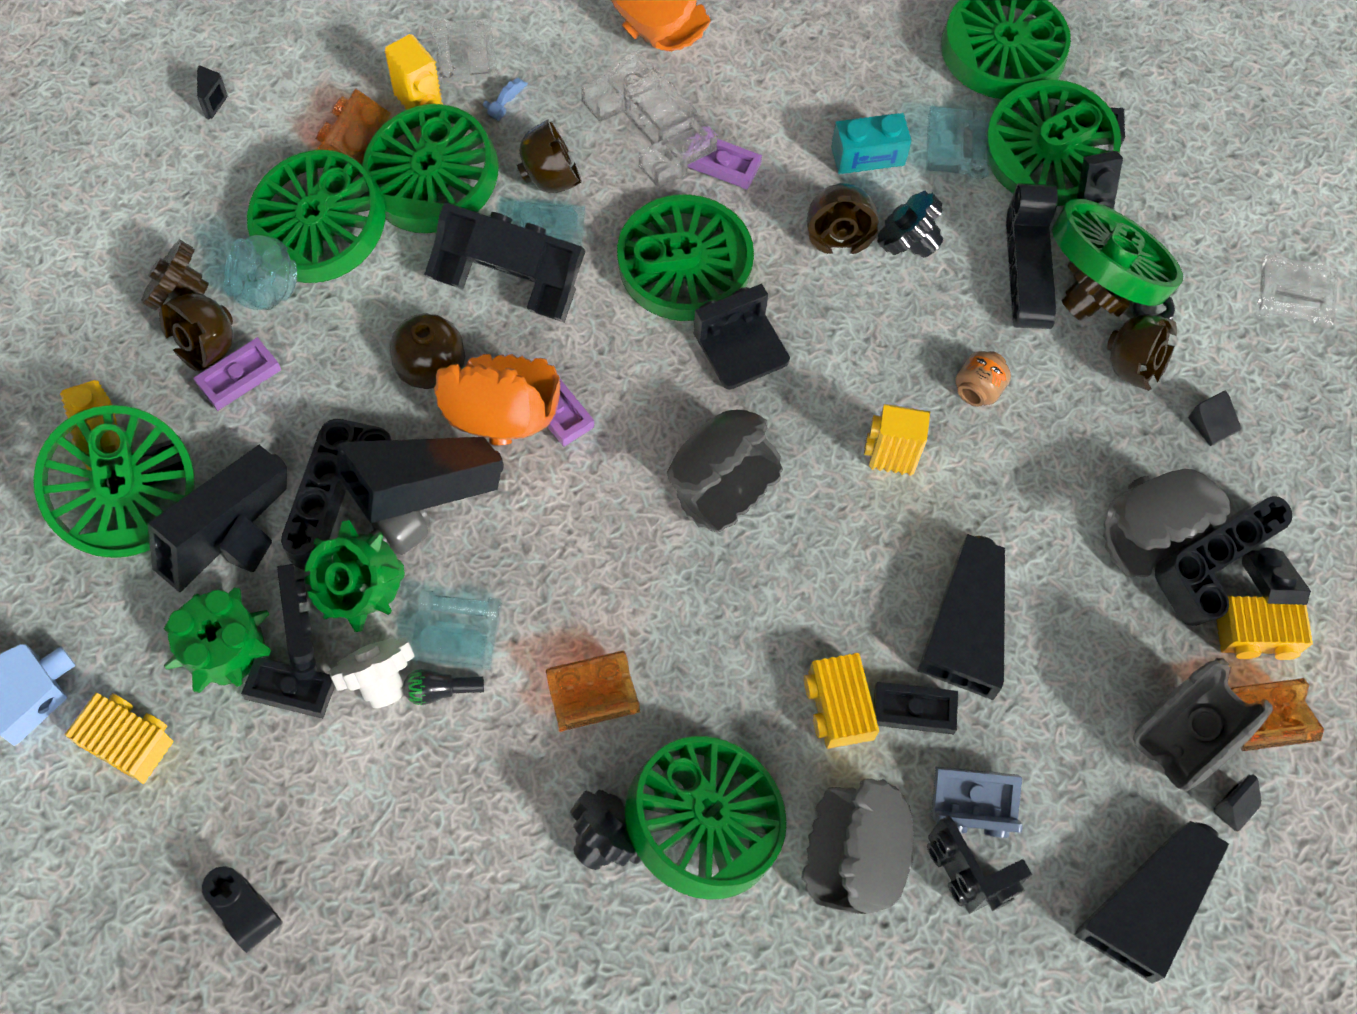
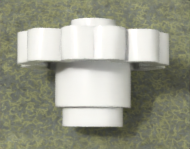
(374, 671)

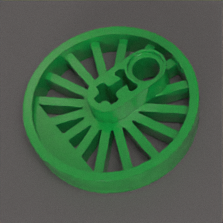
(1020, 45)
(1046, 138)
(432, 165)
(319, 212)
(1116, 252)
(684, 254)
(124, 540)
(706, 818)

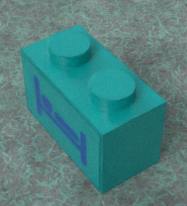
(870, 143)

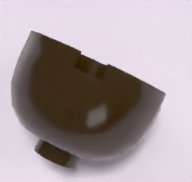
(547, 160)
(846, 215)
(199, 329)
(1142, 342)
(424, 346)

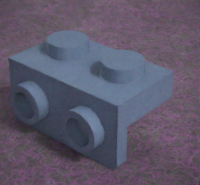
(978, 800)

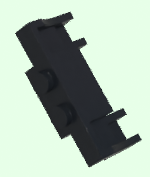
(519, 251)

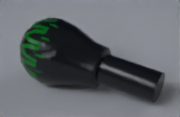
(428, 686)

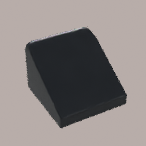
(210, 91)
(1215, 418)
(245, 544)
(1240, 803)

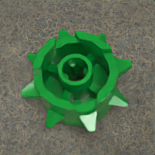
(353, 575)
(215, 638)

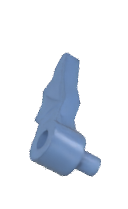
(496, 109)

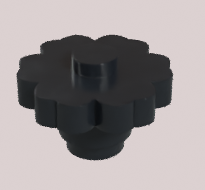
(913, 226)
(601, 831)

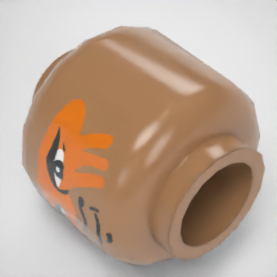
(982, 378)

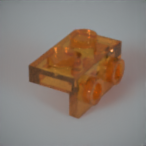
(353, 126)
(592, 690)
(1291, 717)

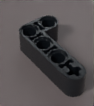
(1031, 255)
(319, 492)
(1225, 546)

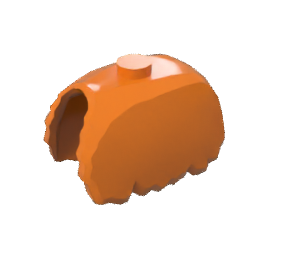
(664, 23)
(499, 396)

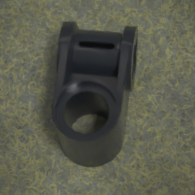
(244, 912)

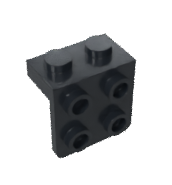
(739, 337)
(967, 882)

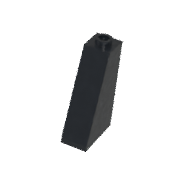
(416, 474)
(192, 530)
(970, 623)
(1156, 905)

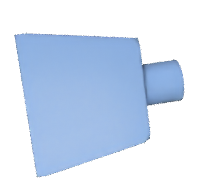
(29, 689)

